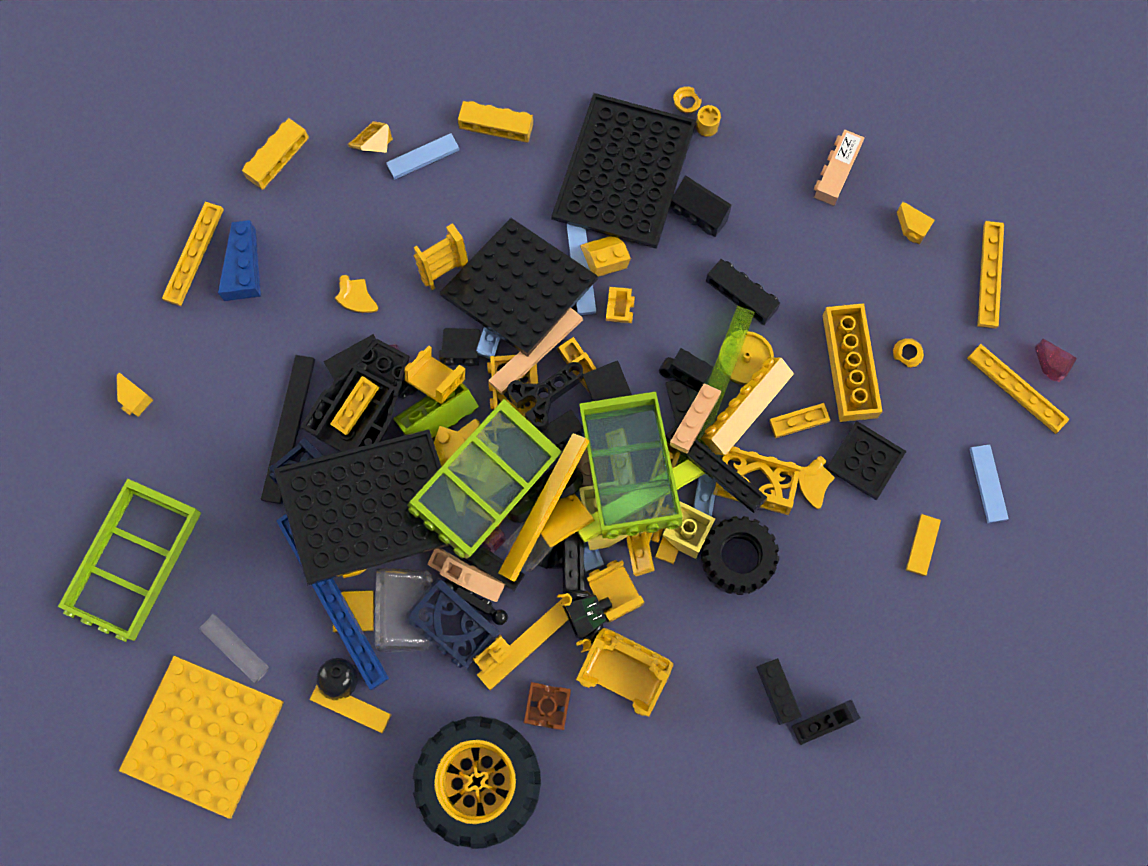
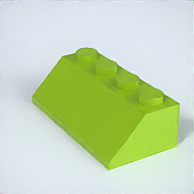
(431, 414)

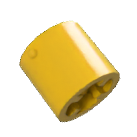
(708, 120)

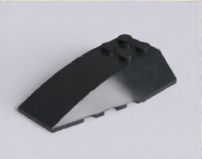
(383, 367)

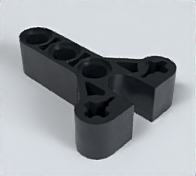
(531, 392)

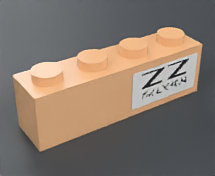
(839, 167)

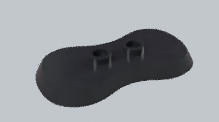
(523, 508)

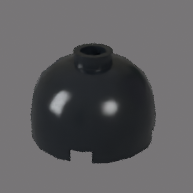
(337, 678)

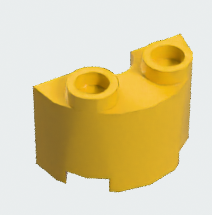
(619, 305)

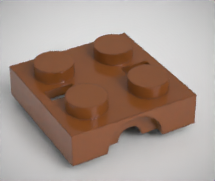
(548, 700)

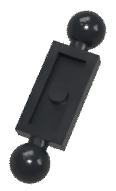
(498, 616)

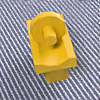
(493, 654)

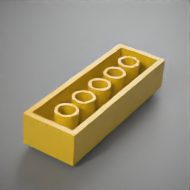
(852, 362)

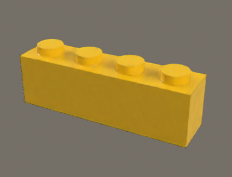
(495, 121)
(275, 153)

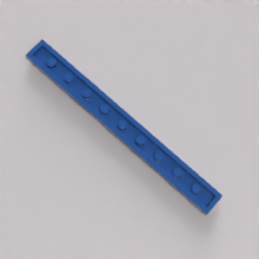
(344, 622)

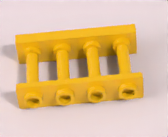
(441, 257)

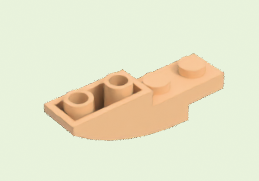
(466, 575)

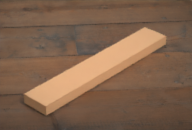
(521, 364)

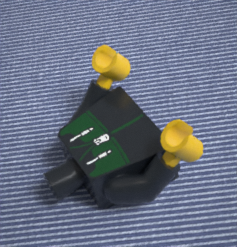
(585, 615)

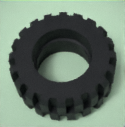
(758, 537)

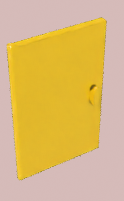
(566, 519)

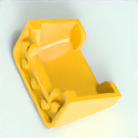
(626, 670)

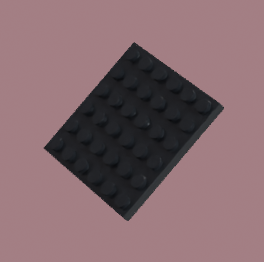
(518, 286)

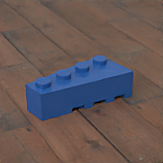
(240, 265)

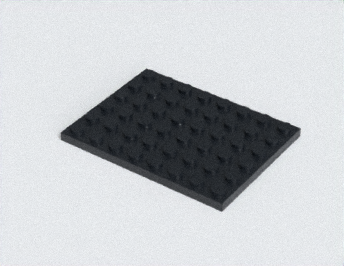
(624, 170)
(353, 506)

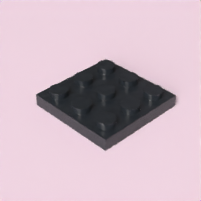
(866, 460)

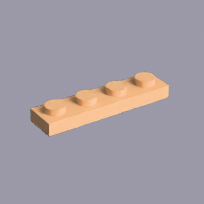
(695, 418)

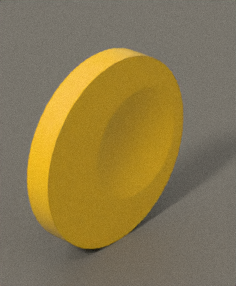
(751, 358)

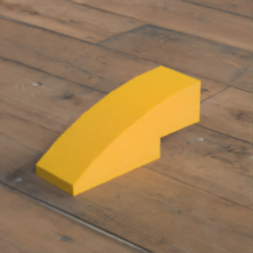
(572, 352)

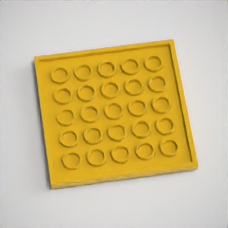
(201, 737)

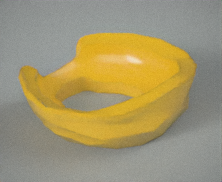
(686, 92)
(897, 352)

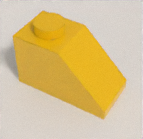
(913, 223)
(131, 396)

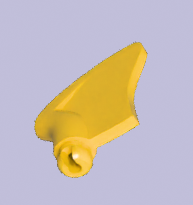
(354, 296)
(814, 481)

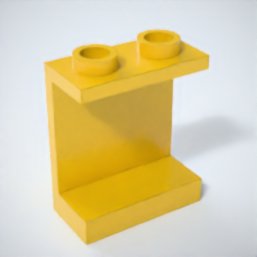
(433, 376)
(618, 587)

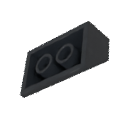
(700, 206)

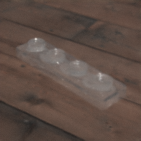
(234, 648)

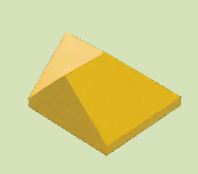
(373, 138)

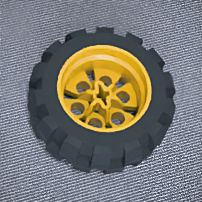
(435, 785)

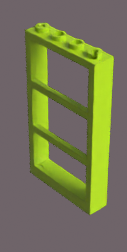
(101, 540)

